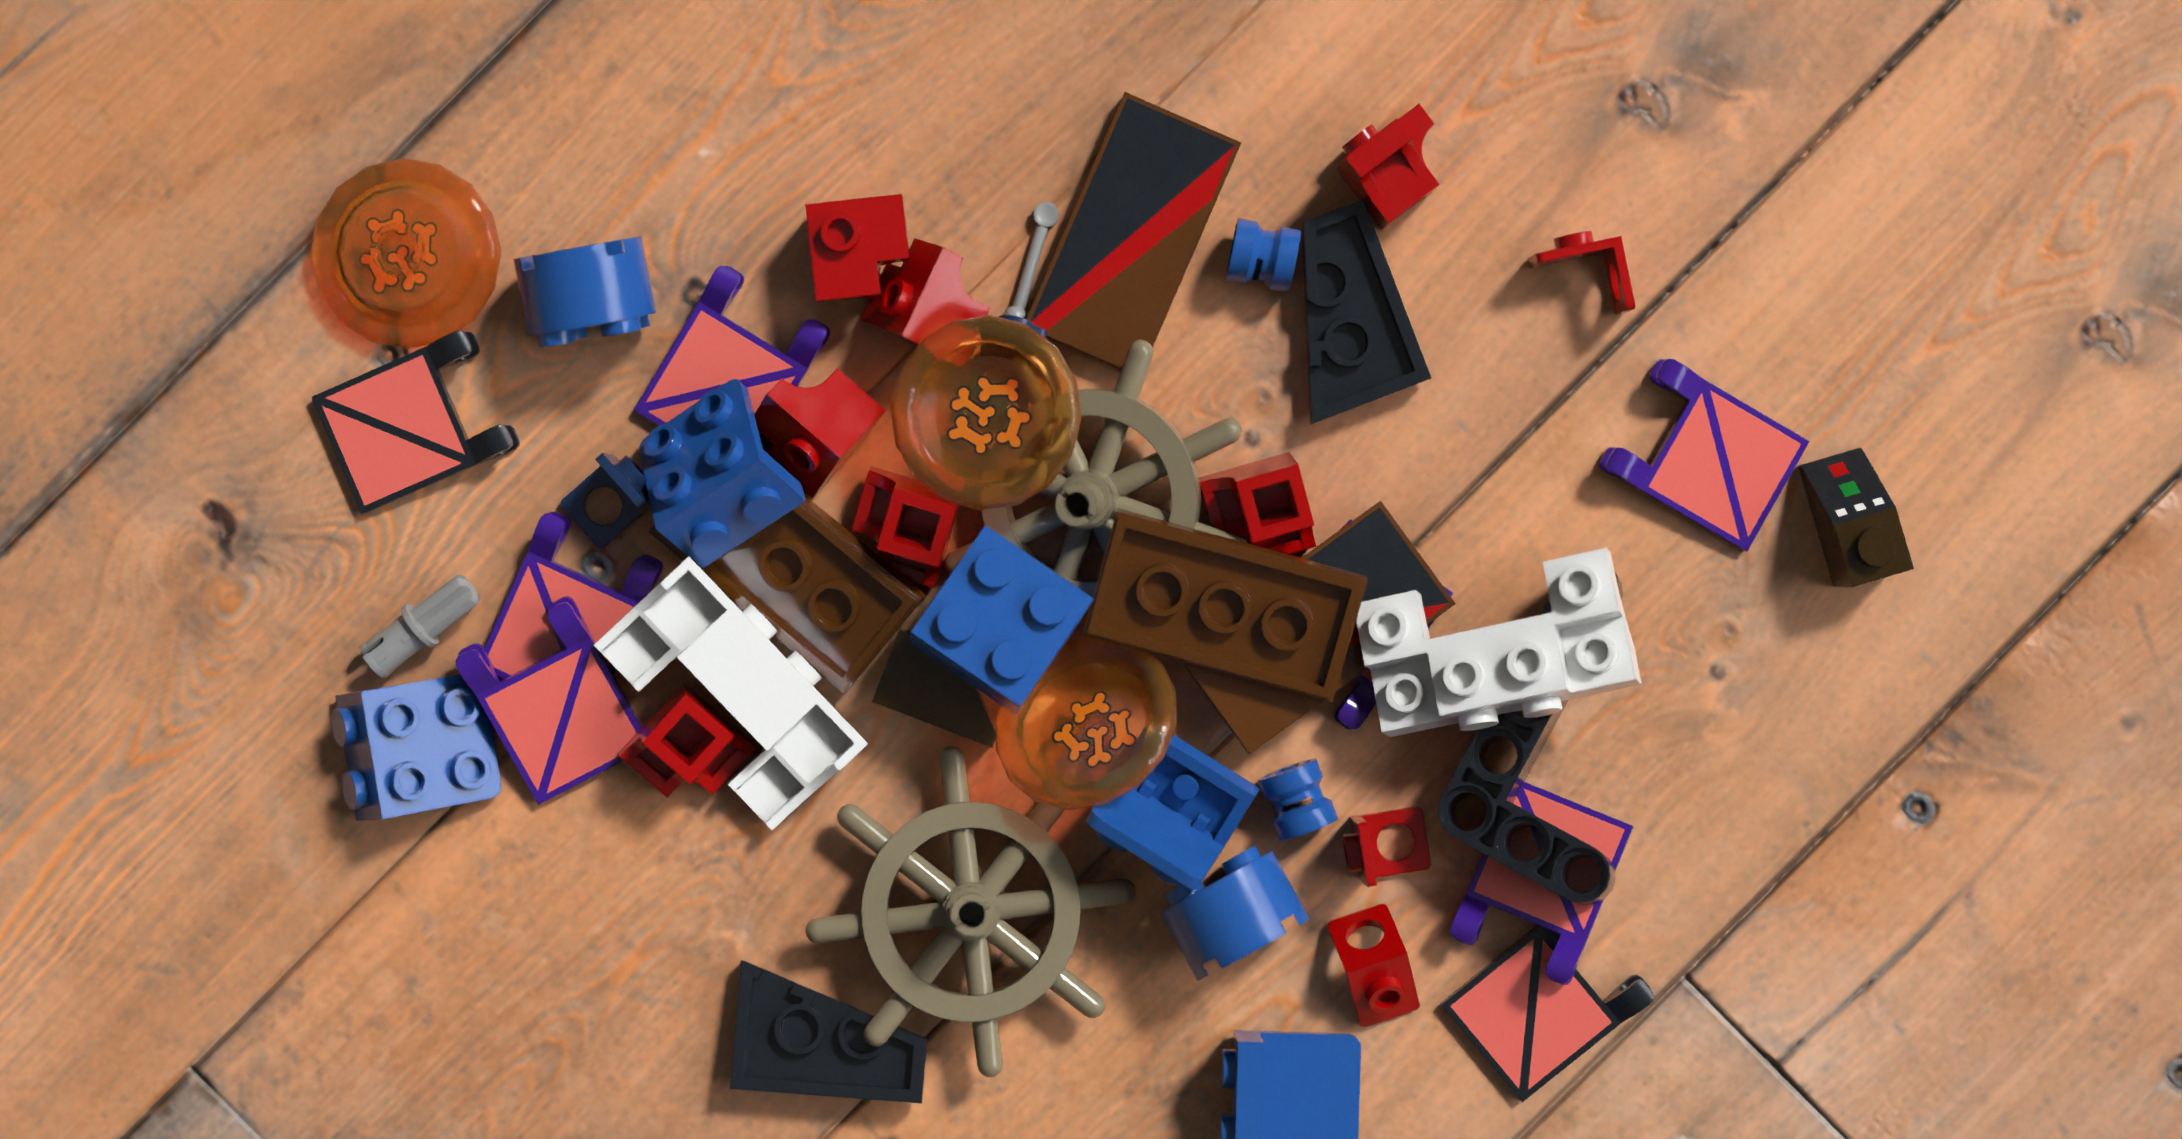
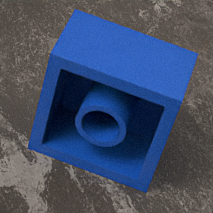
(1000, 620)

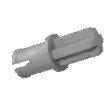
(419, 626)

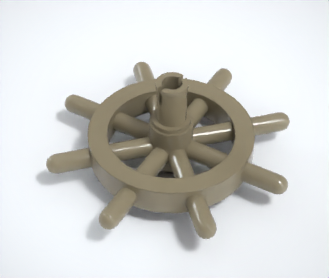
(1092, 492)
(969, 914)

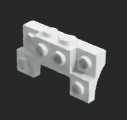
(1503, 666)
(749, 676)

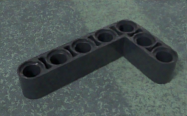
(1505, 818)

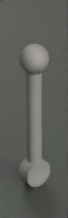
(1045, 217)

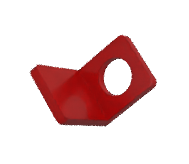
(1582, 245)
(1362, 849)
(1378, 975)

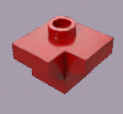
(1389, 166)
(853, 242)
(921, 295)
(816, 427)
(1261, 504)
(906, 523)
(686, 743)

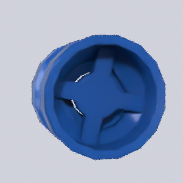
(1263, 255)
(1293, 785)

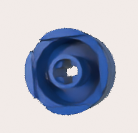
(585, 288)
(1234, 912)

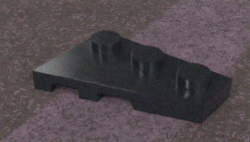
(1354, 316)
(816, 1045)

